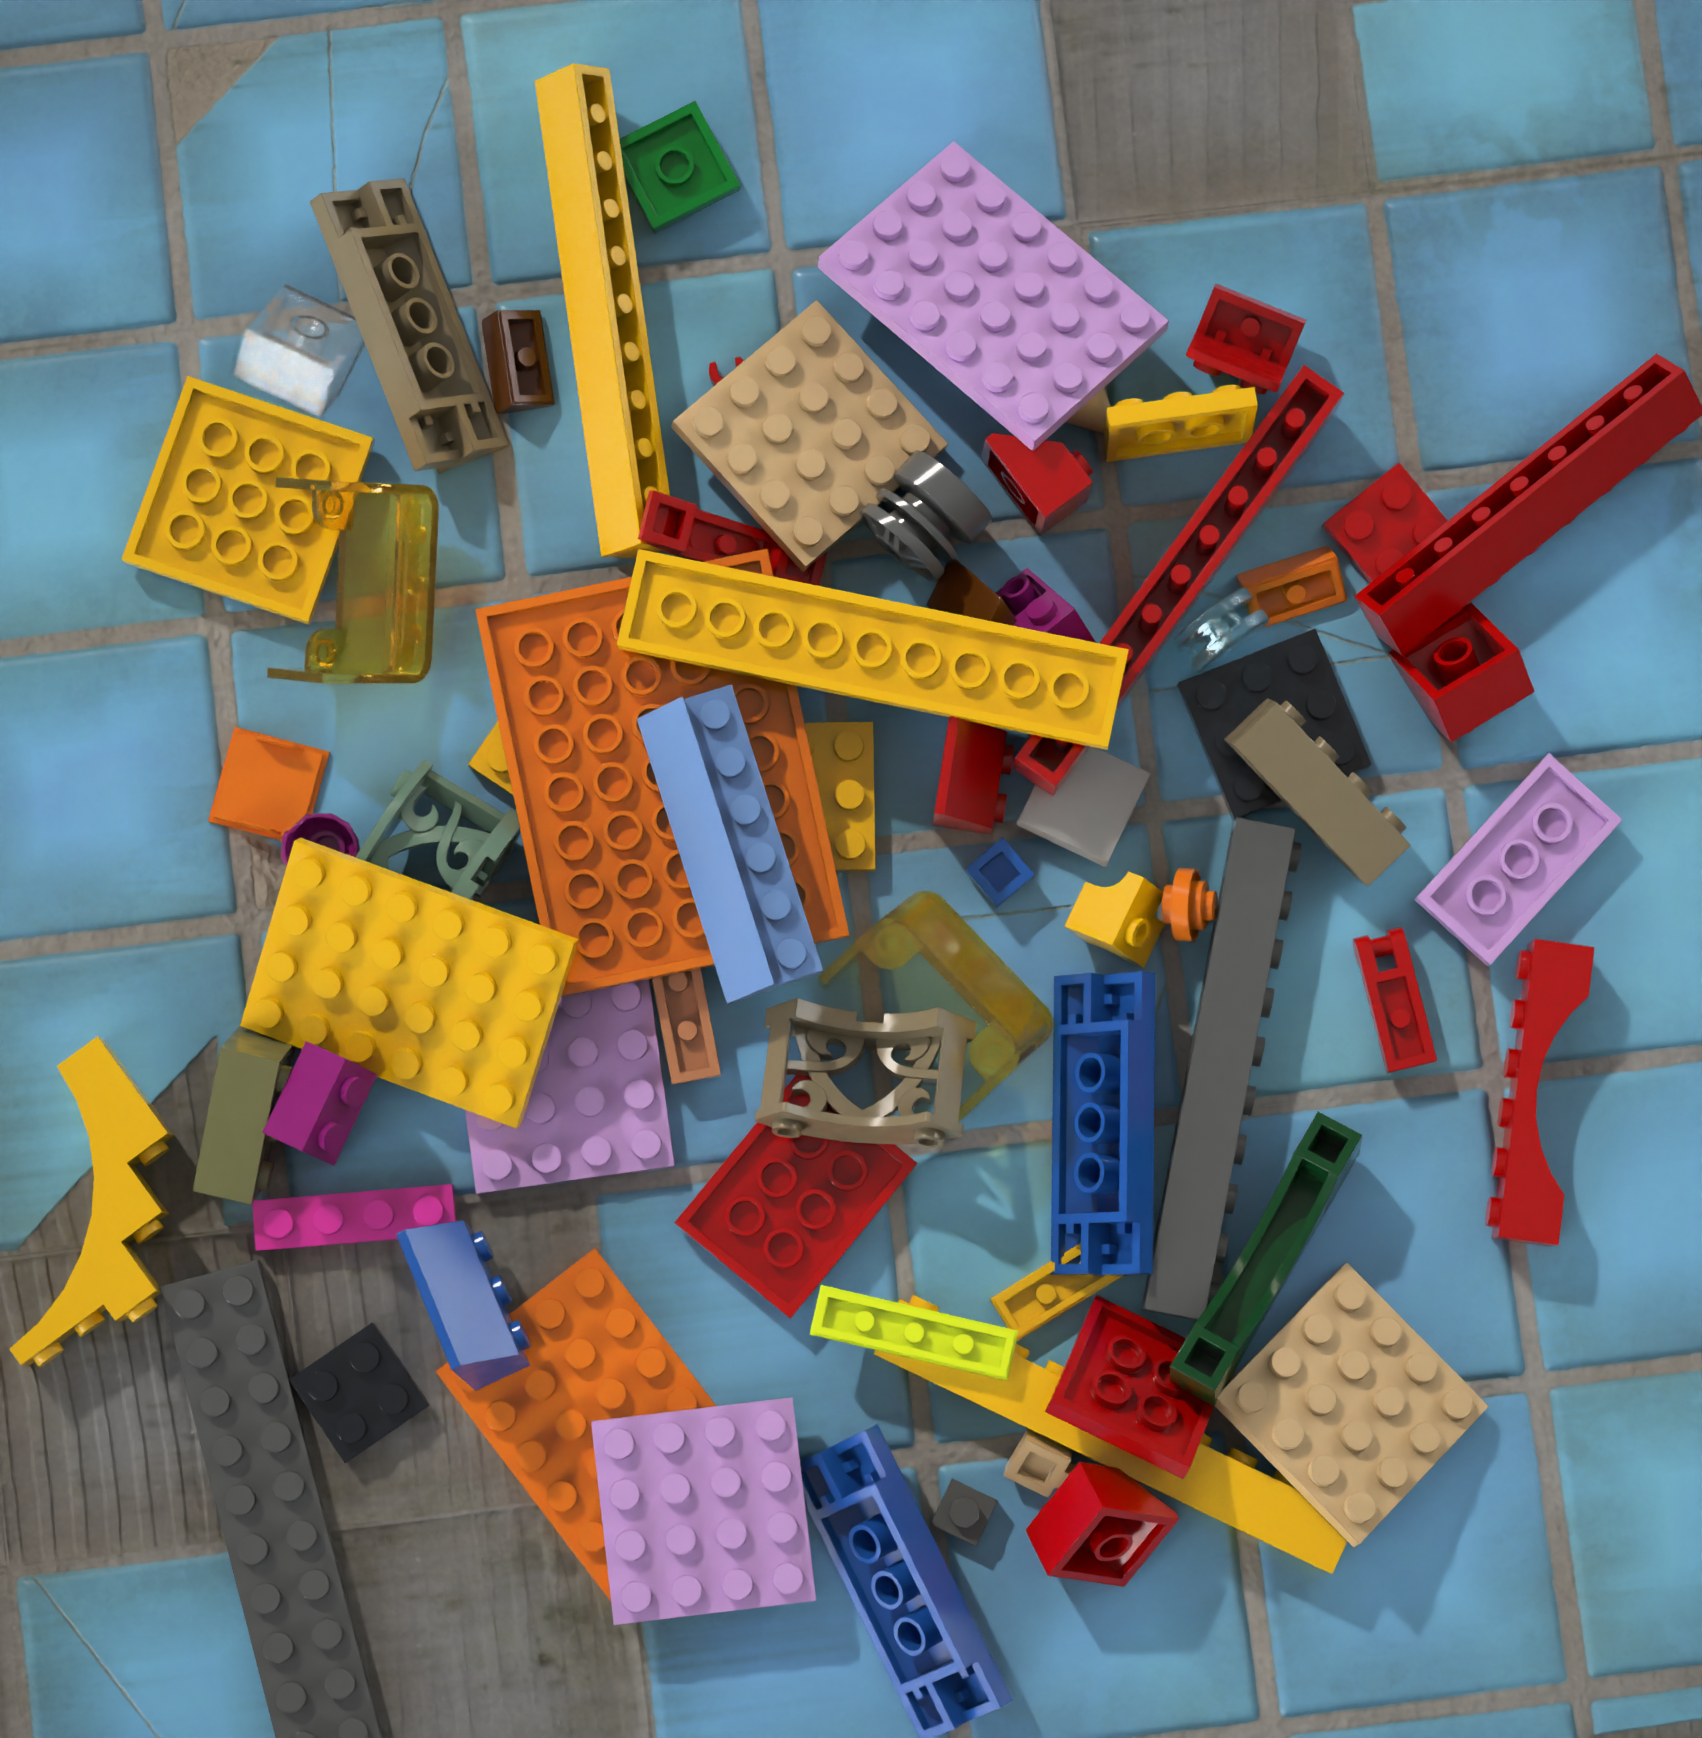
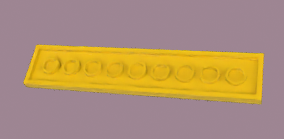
(873, 649)

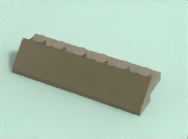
(409, 324)

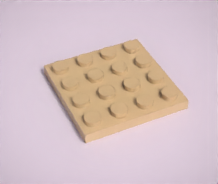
(806, 434)
(1350, 1404)

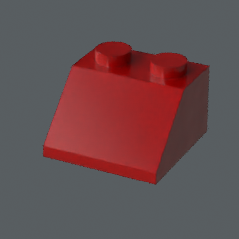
(1041, 482)
(1464, 673)
(971, 776)
(1099, 1526)

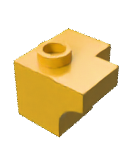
(1119, 917)

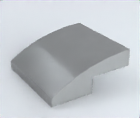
(1088, 807)

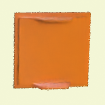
(267, 784)

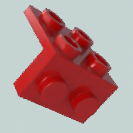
(1245, 340)

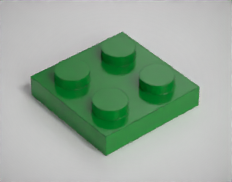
(676, 167)

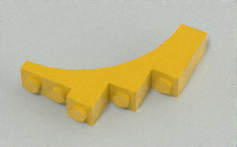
(108, 1274)

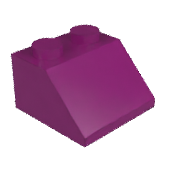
(320, 1103)

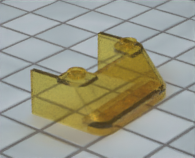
(381, 583)
(1014, 1014)

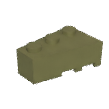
(243, 1095)

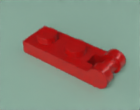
(1395, 1002)

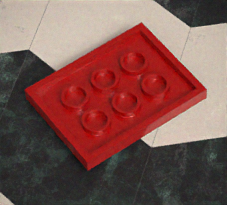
(792, 1206)

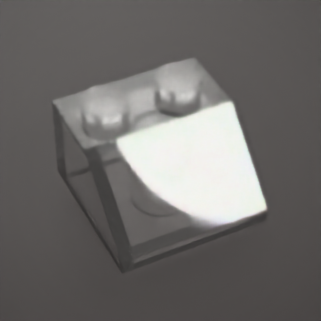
(300, 350)

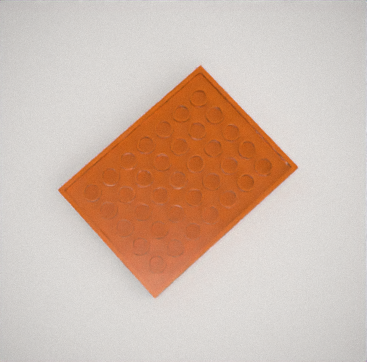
(589, 797)

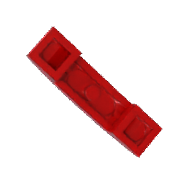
(703, 536)

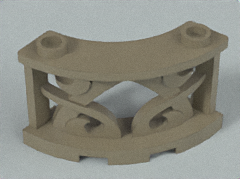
(822, 1026)

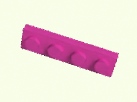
(349, 1216)

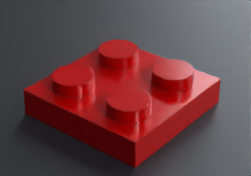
(1384, 523)

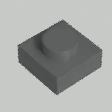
(963, 1512)

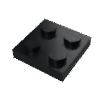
(359, 1392)

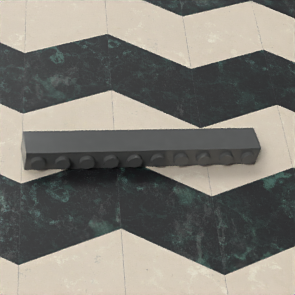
(1219, 1069)

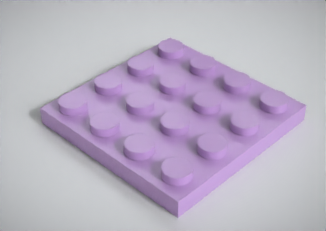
(593, 1101)
(703, 1511)

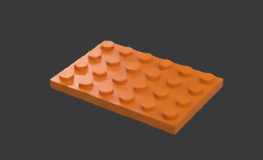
(588, 1362)

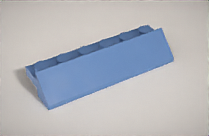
(729, 844)

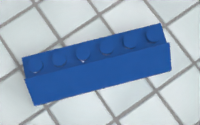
(1103, 1123)
(901, 1584)

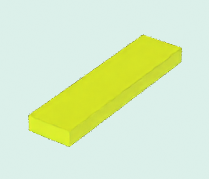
(914, 1332)

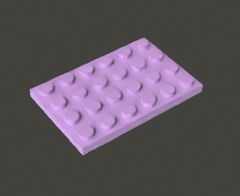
(993, 295)

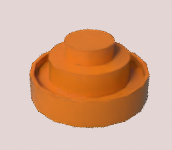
(1188, 905)

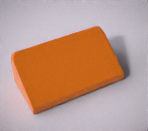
(1295, 585)

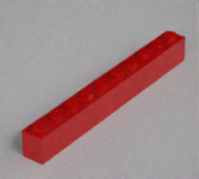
(1199, 552)

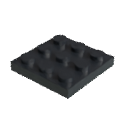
(1286, 671)

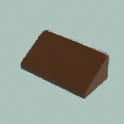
(517, 360)
(966, 595)

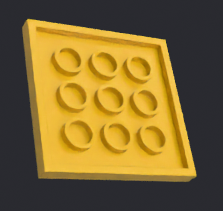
(217, 507)

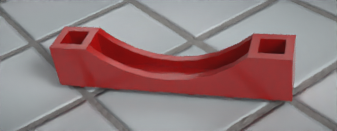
(1528, 1196)

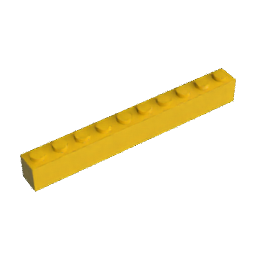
(603, 302)
(1214, 1485)

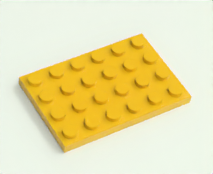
(409, 982)

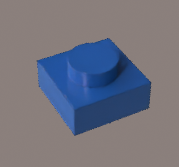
(999, 872)

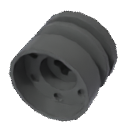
(918, 524)

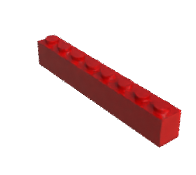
(1530, 504)

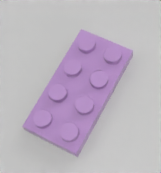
(1518, 859)

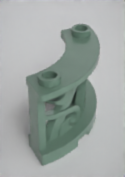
(484, 850)

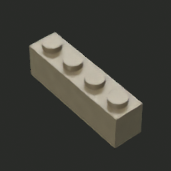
(1318, 791)

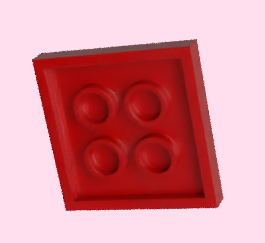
(1122, 1389)

